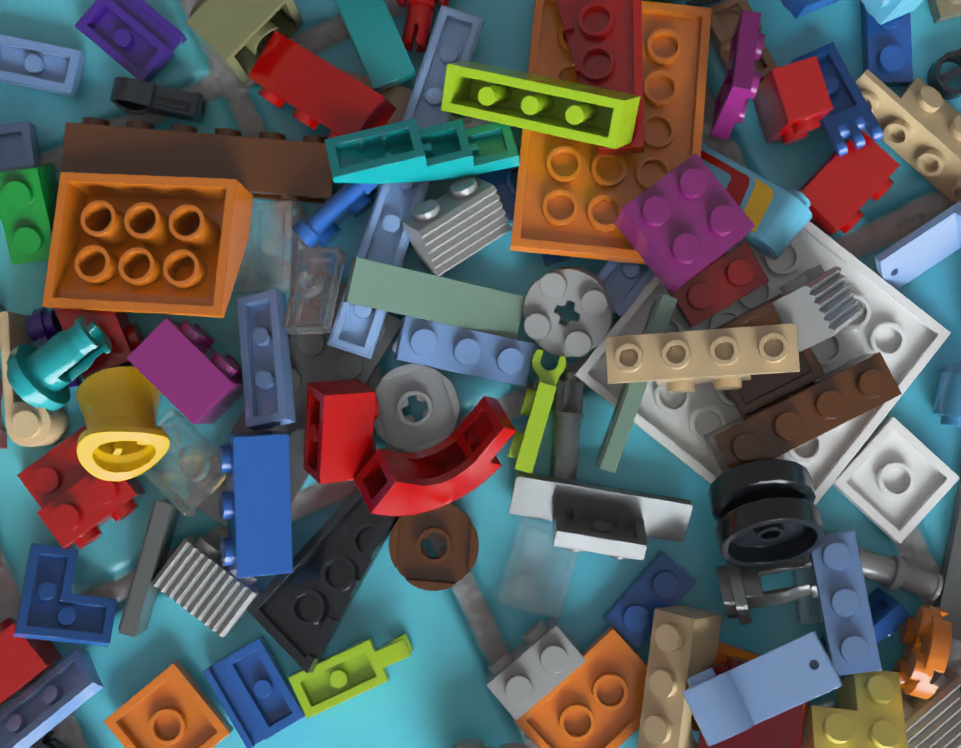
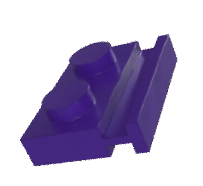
(132, 35)

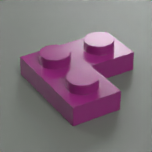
(740, 78)

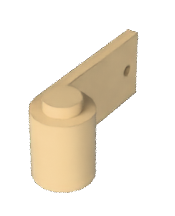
(23, 422)

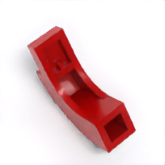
(434, 477)

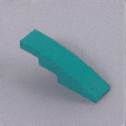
(377, 42)
(411, 154)

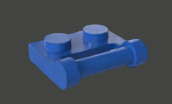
(323, 225)

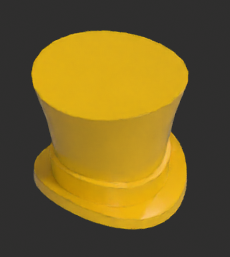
(120, 424)

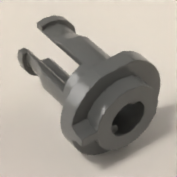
(743, 589)

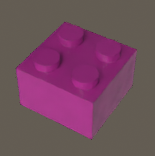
(683, 223)
(189, 371)

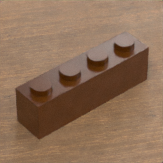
(804, 413)

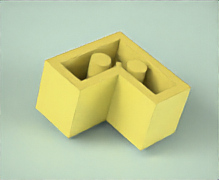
(866, 715)

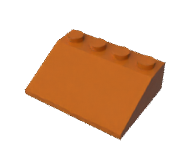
(146, 243)

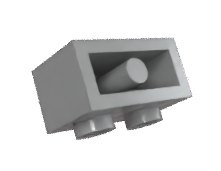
(533, 667)

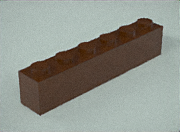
(264, 165)

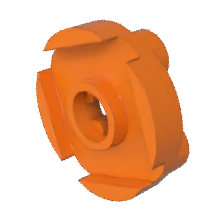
(930, 652)

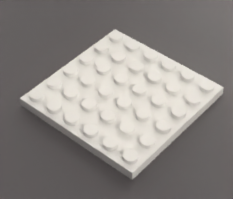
(887, 325)

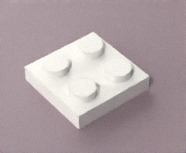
(895, 480)

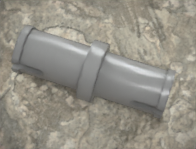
(897, 574)

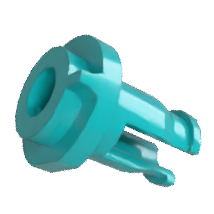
(44, 373)

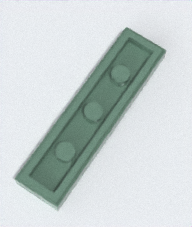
(433, 298)
(632, 393)

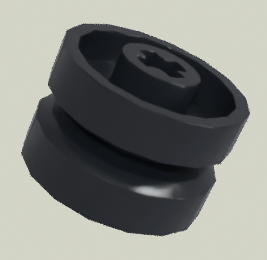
(766, 513)

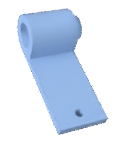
(921, 248)
(760, 688)

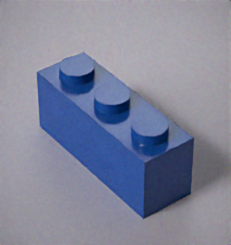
(256, 503)

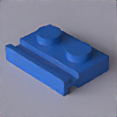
(254, 692)

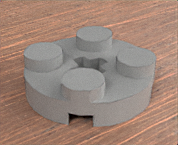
(591, 301)
(428, 386)

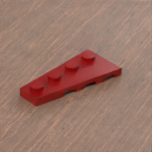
(608, 52)

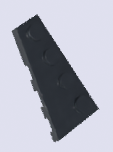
(308, 605)

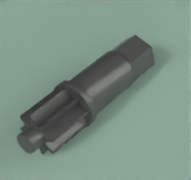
(567, 427)

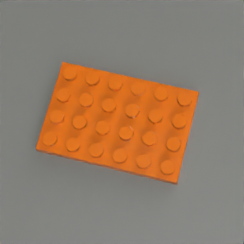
(568, 191)

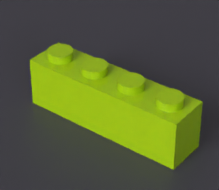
(540, 103)

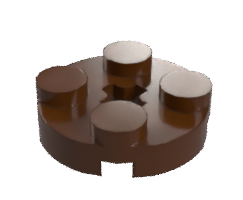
(451, 564)

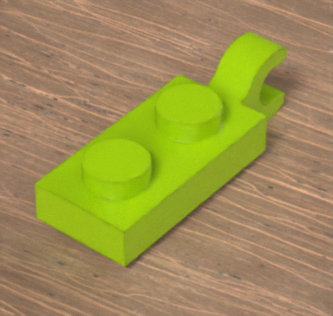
(536, 406)
(347, 673)

